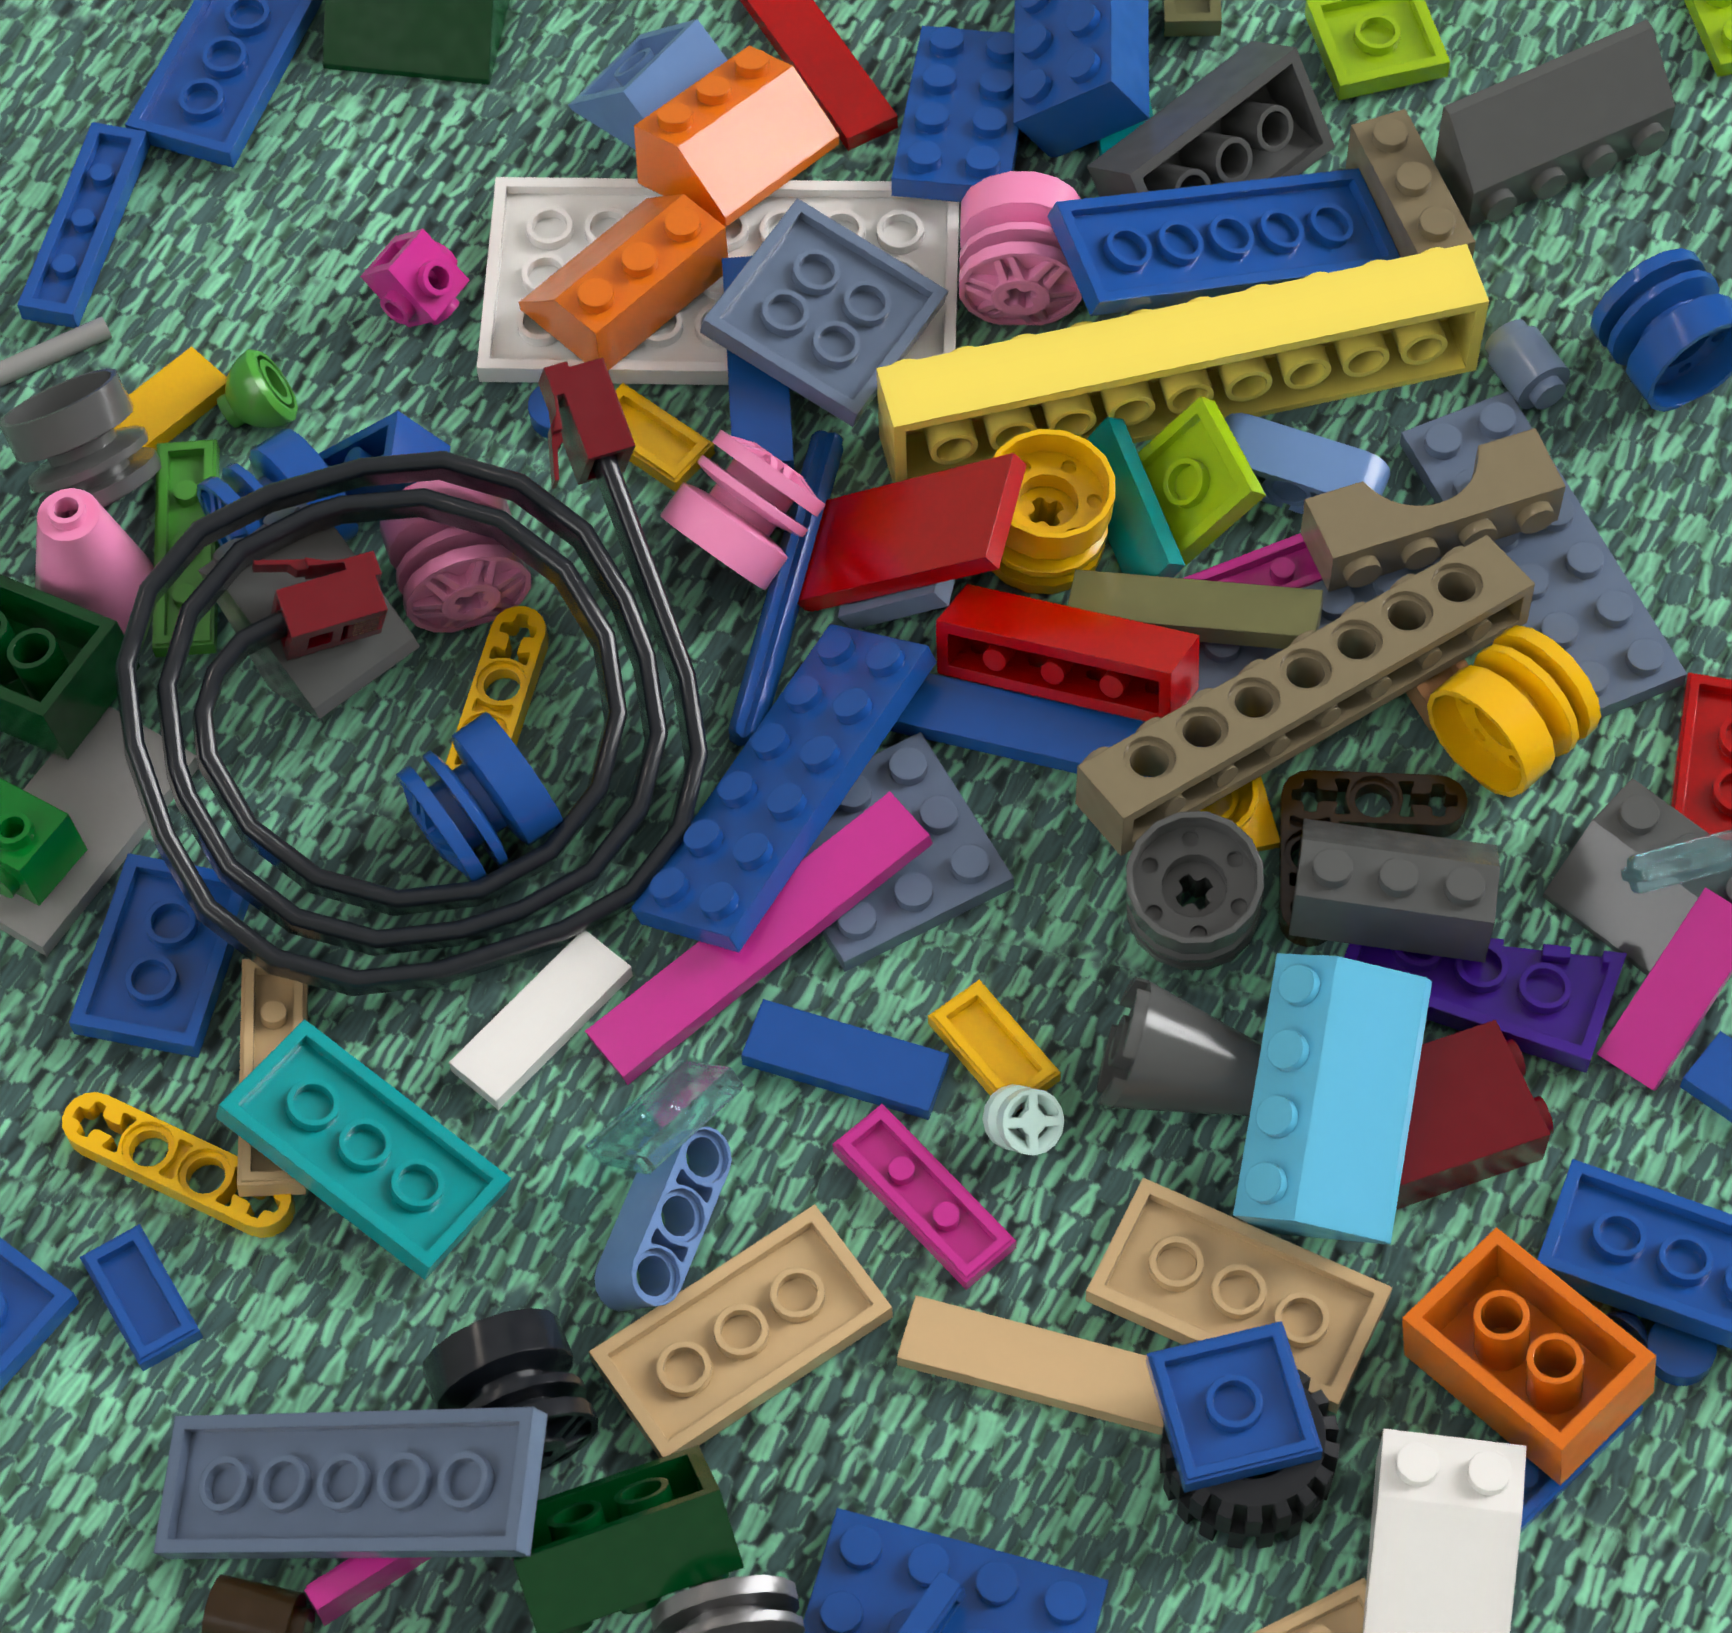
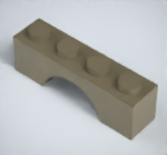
(1364, 535)

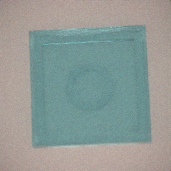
(665, 1116)

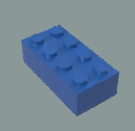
(1079, 70)

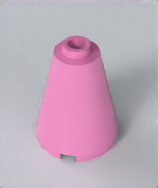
(87, 556)

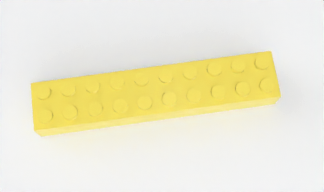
(1242, 349)

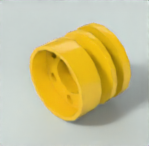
(1058, 512)
(1514, 710)

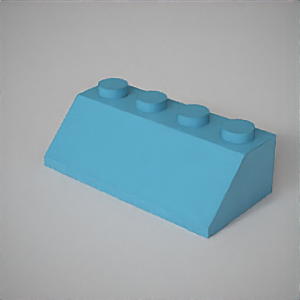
(1332, 1099)

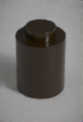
(255, 1607)

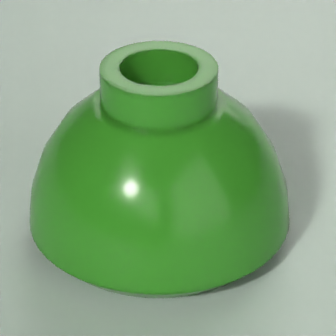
(257, 393)

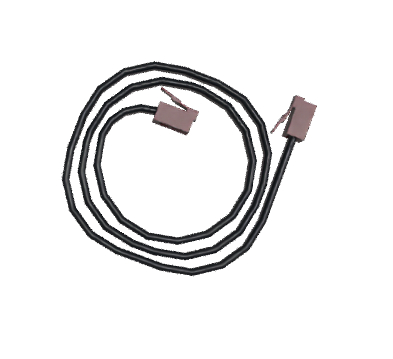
(348, 605)

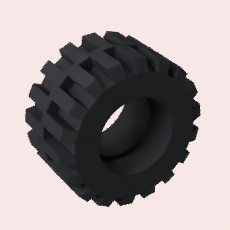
(1263, 1504)

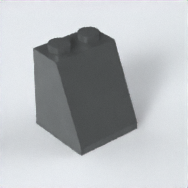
(327, 676)

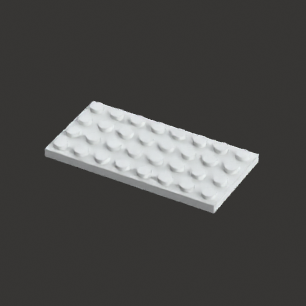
(551, 220)

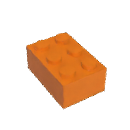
(1528, 1355)

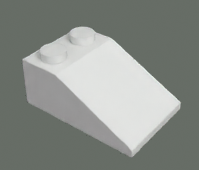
(1443, 1534)

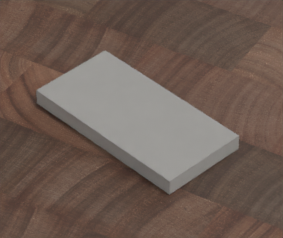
(107, 813)

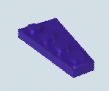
(1540, 998)

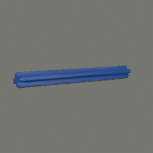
(783, 593)

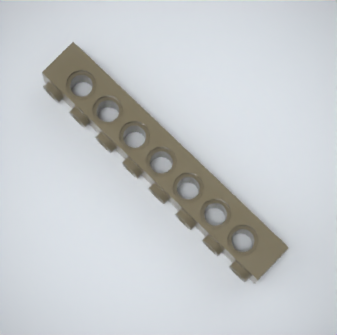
(1303, 692)

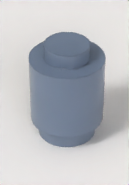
(1527, 365)

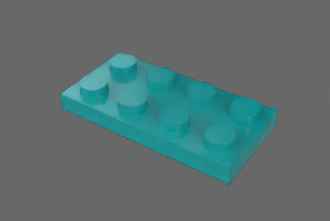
(363, 1148)

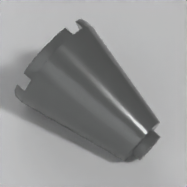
(1175, 1058)

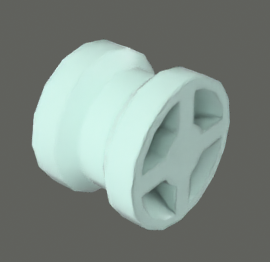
(1038, 1123)

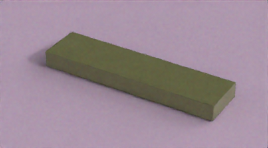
(1211, 609)

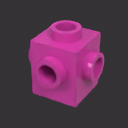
(416, 279)

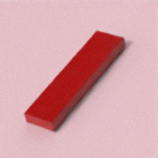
(827, 68)

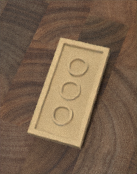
(1212, 1275)
(741, 1334)

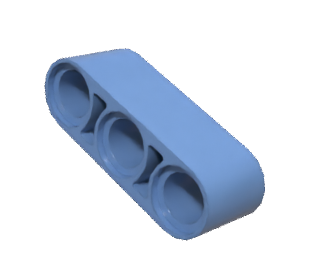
(1301, 464)
(639, 1236)

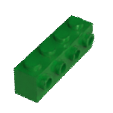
(35, 844)

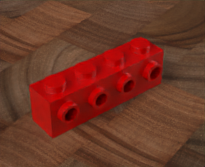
(1067, 654)

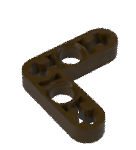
(1355, 784)

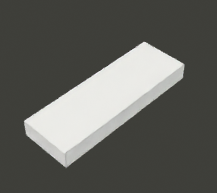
(541, 1019)

